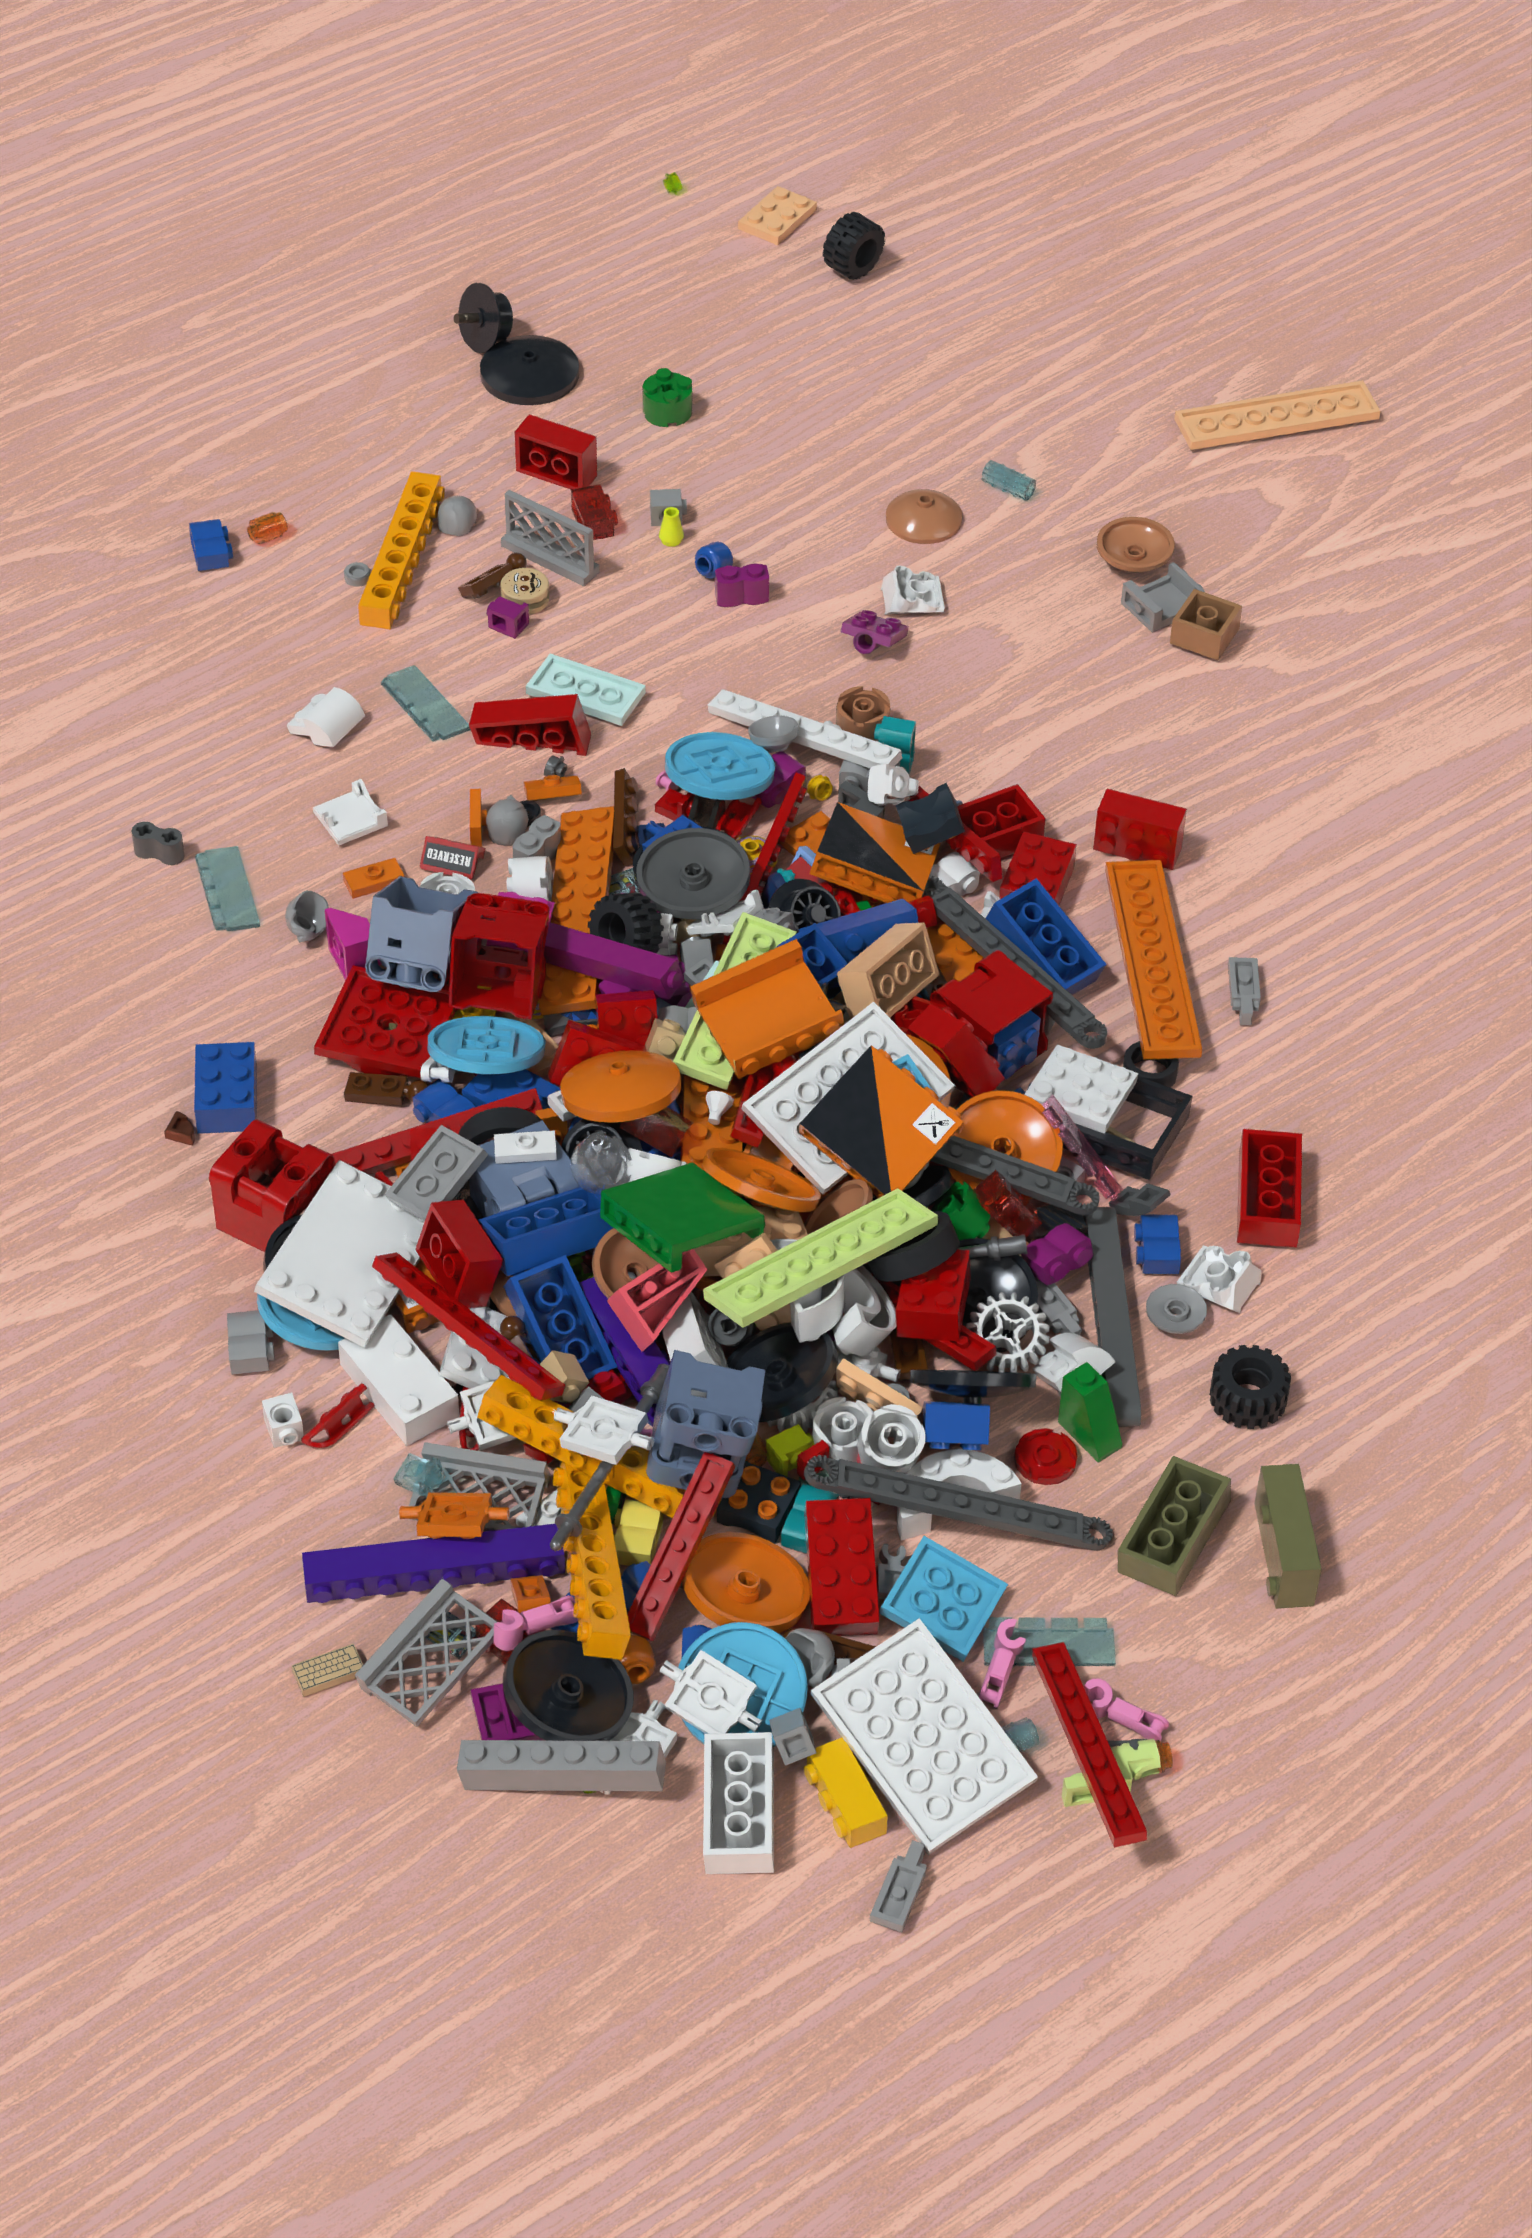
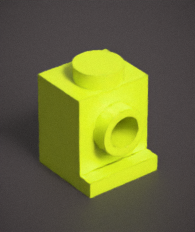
(785, 1447)

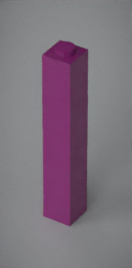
(612, 961)

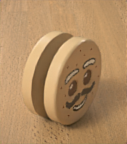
(526, 586)

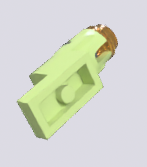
(1135, 1759)

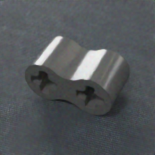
(158, 843)

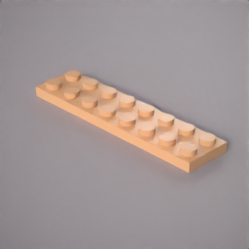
(1277, 415)

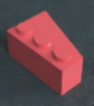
(654, 1297)

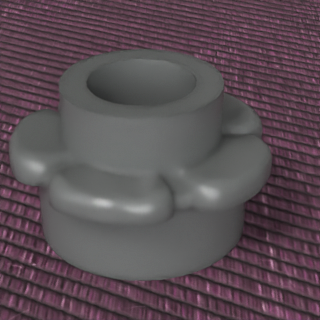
(555, 766)

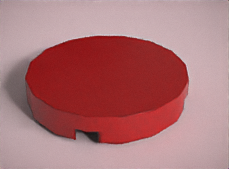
(1045, 1456)

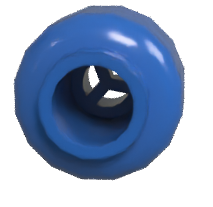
(712, 557)

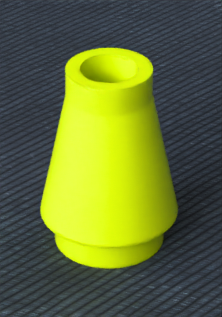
(671, 529)

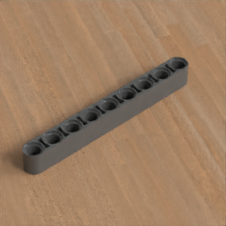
(1112, 1314)

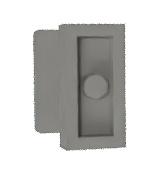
(1159, 600)

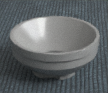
(774, 732)

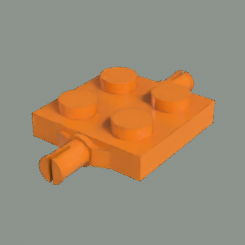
(454, 1514)

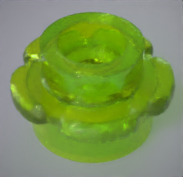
(672, 183)

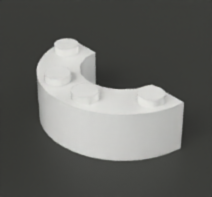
(817, 1310)
(867, 1315)
(960, 1468)

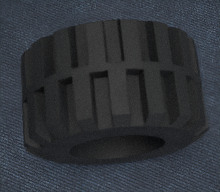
(853, 245)
(631, 913)
(1246, 1405)

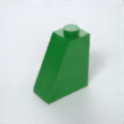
(1089, 1413)

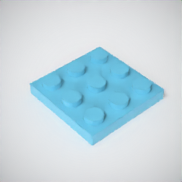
(946, 1595)

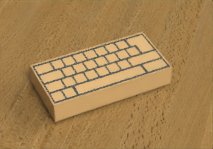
(327, 1670)

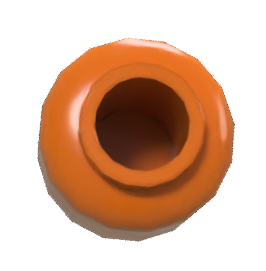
(638, 1659)

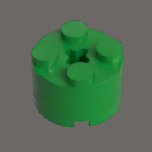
(667, 398)
(964, 1210)

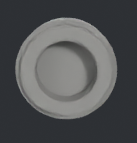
(356, 574)

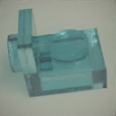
(419, 1474)

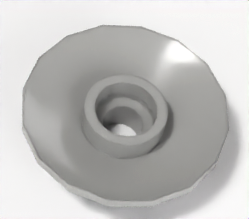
(1177, 1300)

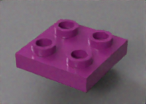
(881, 630)
(495, 1716)

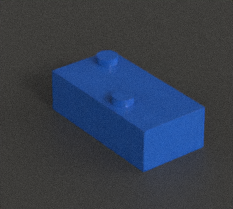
(858, 930)
(1047, 936)
(546, 1229)
(559, 1315)

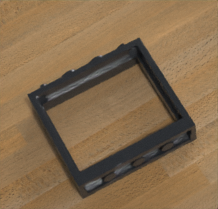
(1130, 1155)

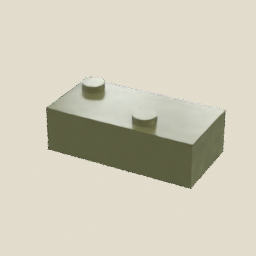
(1174, 1525)
(1287, 1536)

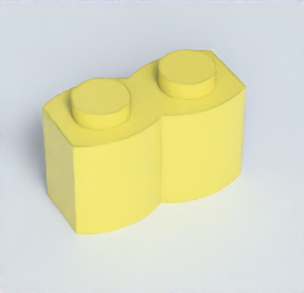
(637, 1532)

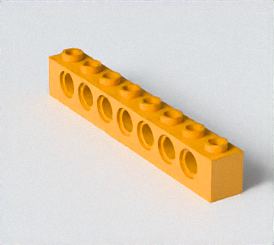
(401, 550)
(516, 1412)
(593, 1570)

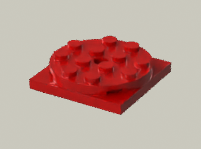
(363, 1012)

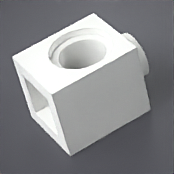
(282, 1420)

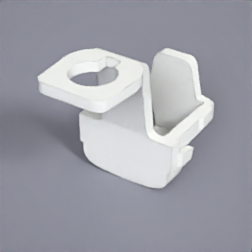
(894, 784)

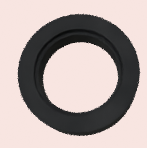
(496, 1121)
(919, 1253)

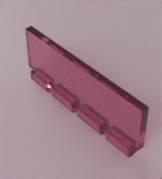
(1077, 1143)

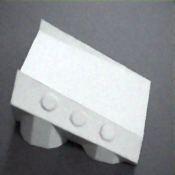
(911, 592)
(1222, 1276)

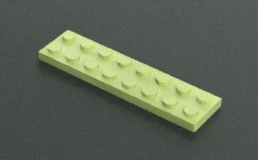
(699, 1052)
(820, 1257)

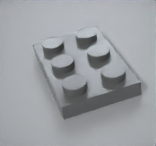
(436, 1172)

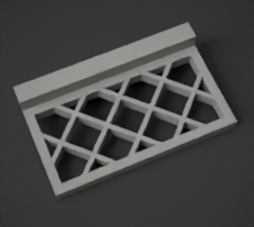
(543, 548)
(491, 1468)
(405, 1642)

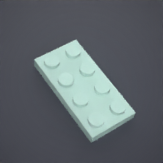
(599, 692)

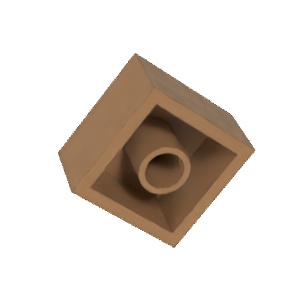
(1205, 624)

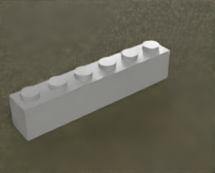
(561, 1765)

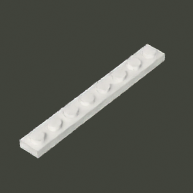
(810, 732)

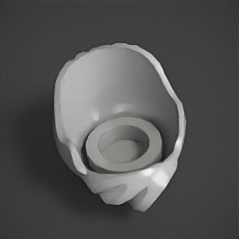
(456, 515)
(506, 821)
(306, 915)
(815, 1653)

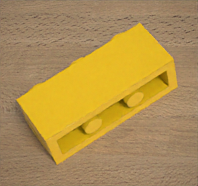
(846, 1793)

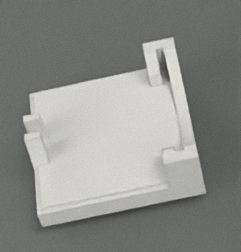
(351, 815)
(727, 920)

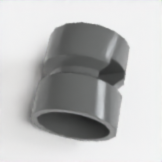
(727, 1331)

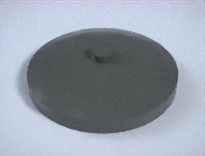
(693, 872)

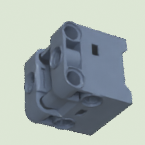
(413, 934)
(519, 1182)
(691, 1425)

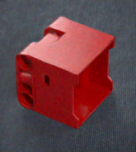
(511, 973)
(996, 997)
(250, 1209)

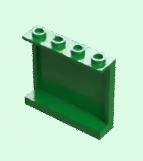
(677, 1213)

